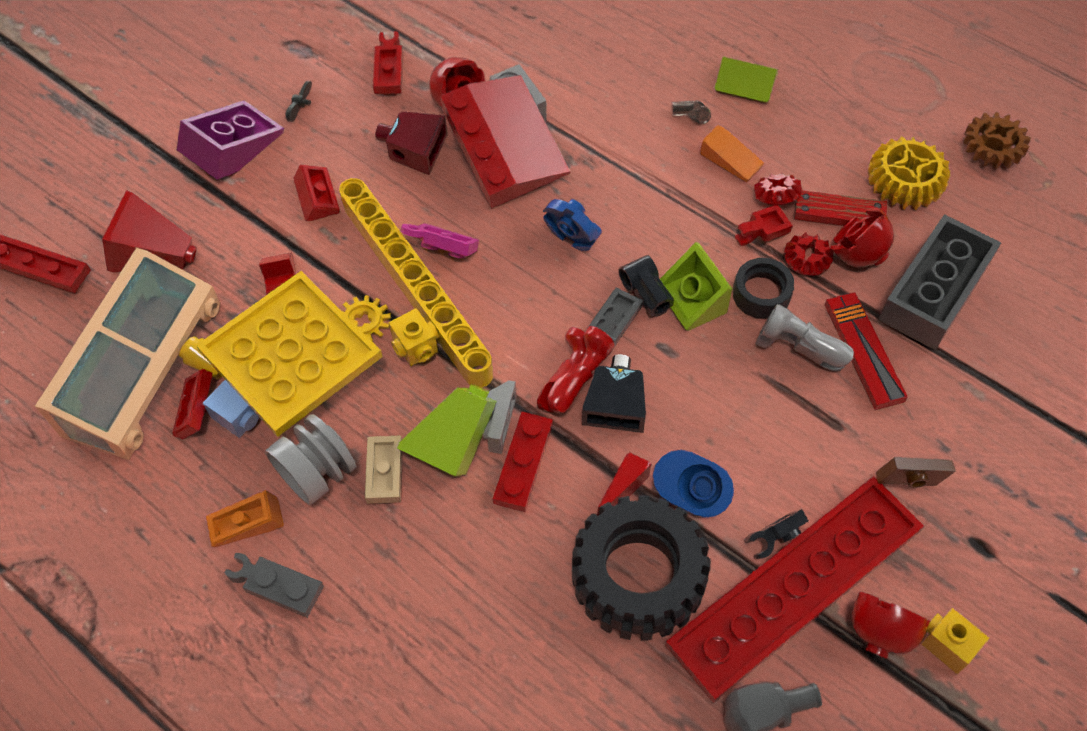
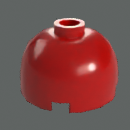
(453, 74)
(865, 240)
(887, 626)

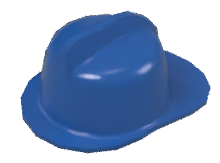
(693, 483)

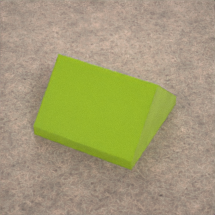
(697, 288)

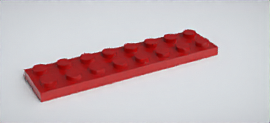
(792, 588)

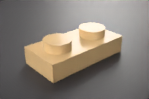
(383, 470)

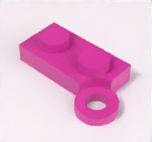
(435, 237)

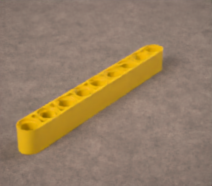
(403, 266)

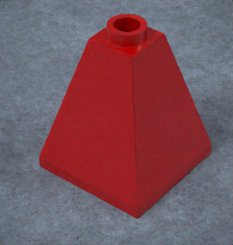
(144, 228)

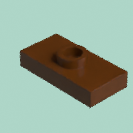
(915, 471)

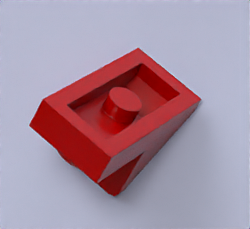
(277, 270)

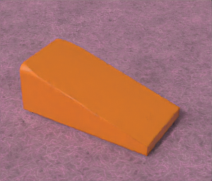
(730, 154)
(245, 519)

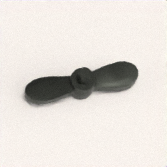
(298, 101)

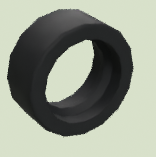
(768, 269)

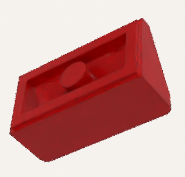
(315, 192)

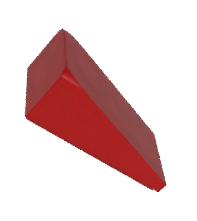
(627, 480)

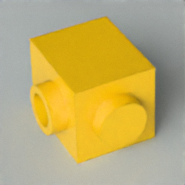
(954, 640)

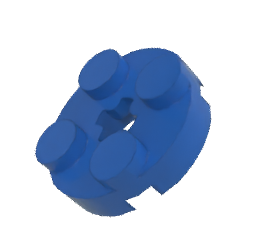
(569, 221)

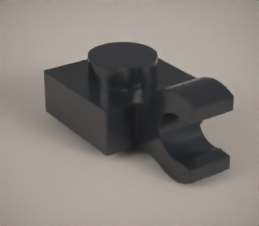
(783, 528)

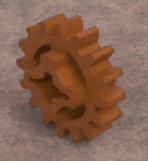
(996, 140)

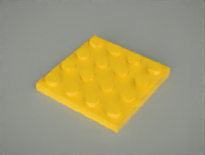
(289, 352)

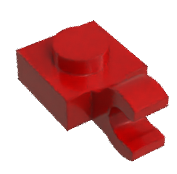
(766, 223)

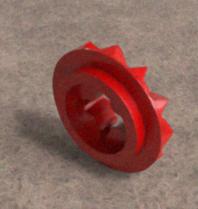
(778, 189)
(816, 263)

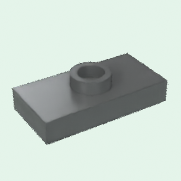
(617, 314)

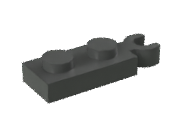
(277, 584)

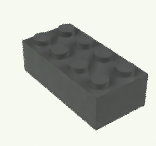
(939, 281)

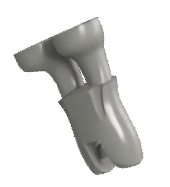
(806, 338)

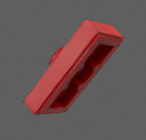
(191, 404)

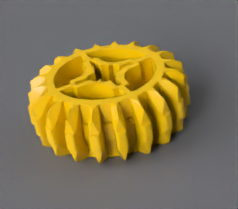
(901, 169)

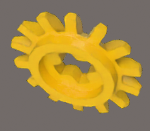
(374, 313)

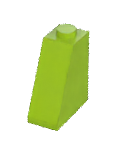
(451, 431)

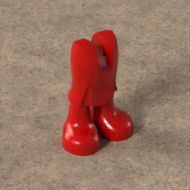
(588, 352)

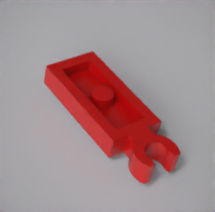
(388, 65)

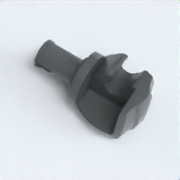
(767, 705)

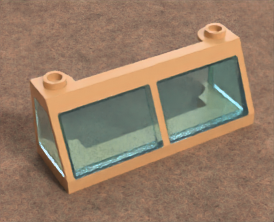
(126, 354)

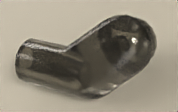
(694, 109)

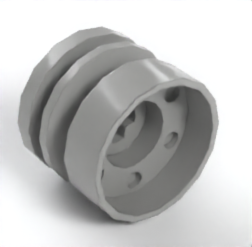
(316, 454)

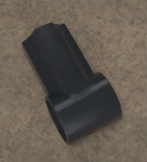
(644, 280)

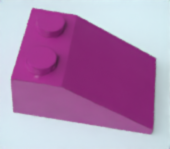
(226, 138)

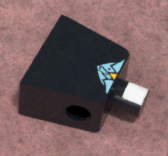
(616, 397)

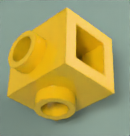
(413, 337)

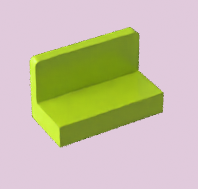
(745, 79)

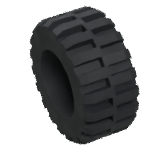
(647, 524)

